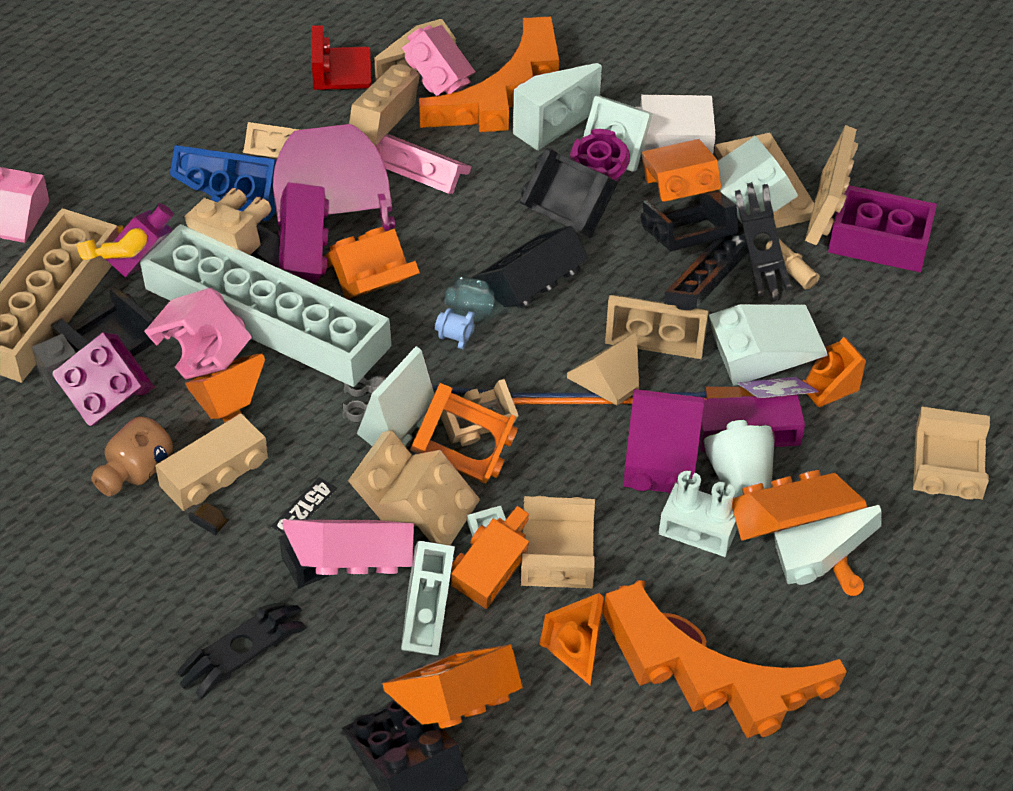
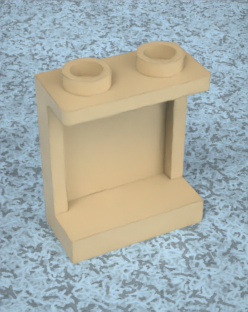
(951, 453)

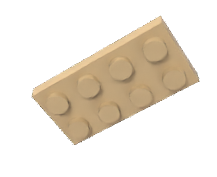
(832, 186)
(798, 209)

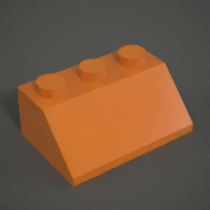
(793, 503)
(457, 685)

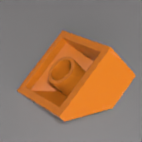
(228, 390)

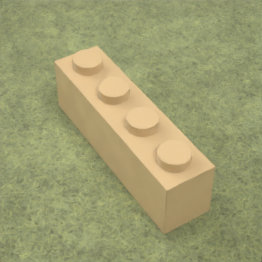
(385, 102)

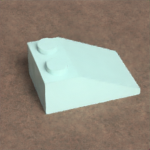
(554, 103)
(754, 164)
(765, 339)
(399, 401)

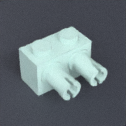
(699, 517)

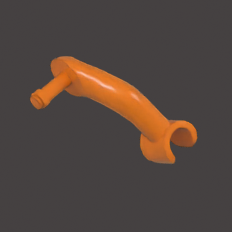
(848, 580)

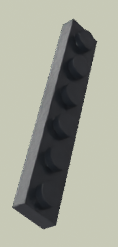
(707, 272)

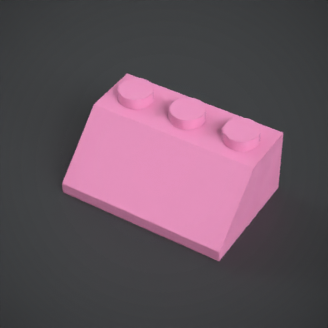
(21, 203)
(351, 545)

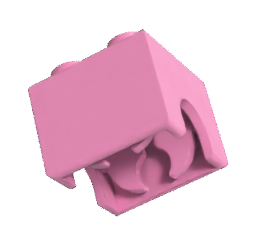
(205, 330)

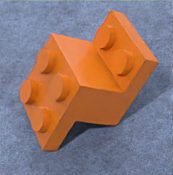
(370, 262)

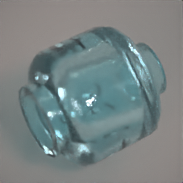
(471, 296)

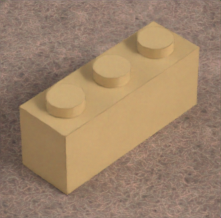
(212, 462)

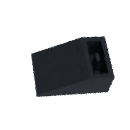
(404, 752)

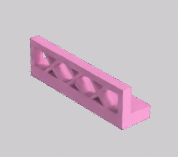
(421, 163)

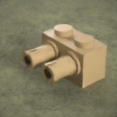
(228, 224)

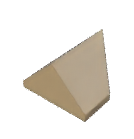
(611, 372)

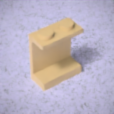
(559, 542)

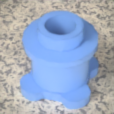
(455, 326)

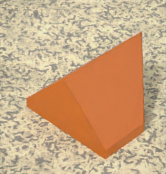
(836, 374)
(574, 634)

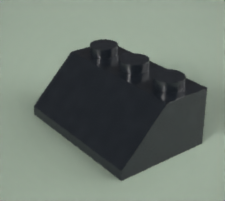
(534, 267)

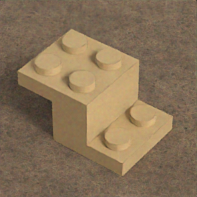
(414, 489)

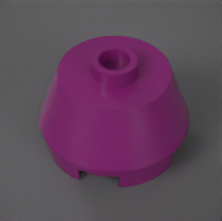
(602, 153)

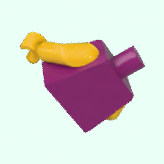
(133, 242)

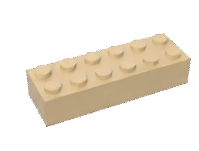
(48, 286)

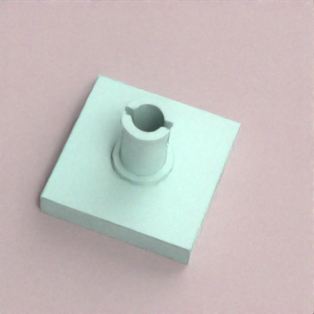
(625, 120)

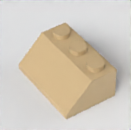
(657, 325)

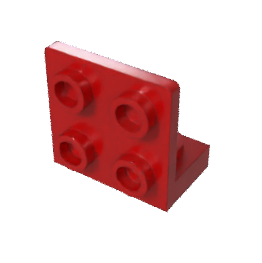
(338, 66)

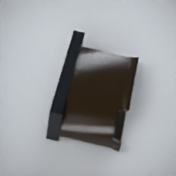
(208, 518)

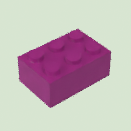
(883, 228)

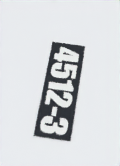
(307, 503)

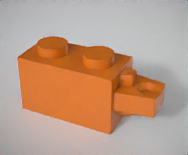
(491, 559)

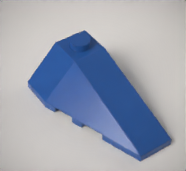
(221, 171)

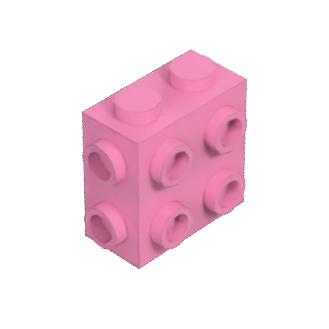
(438, 60)

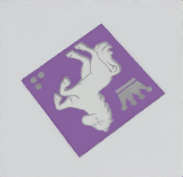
(777, 387)

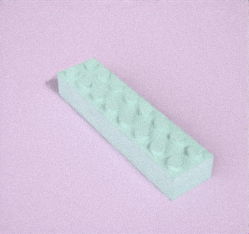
(273, 304)

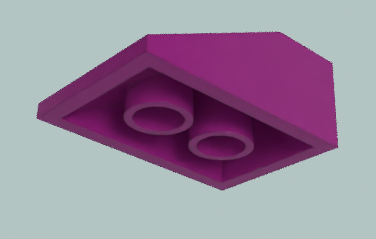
(662, 439)

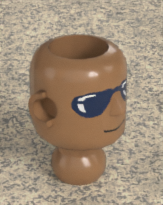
(132, 455)

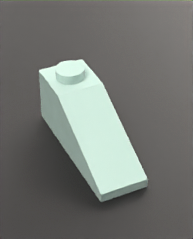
(819, 545)
(427, 597)

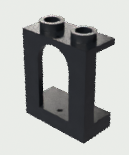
(713, 207)

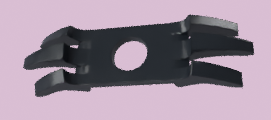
(758, 223)
(223, 661)

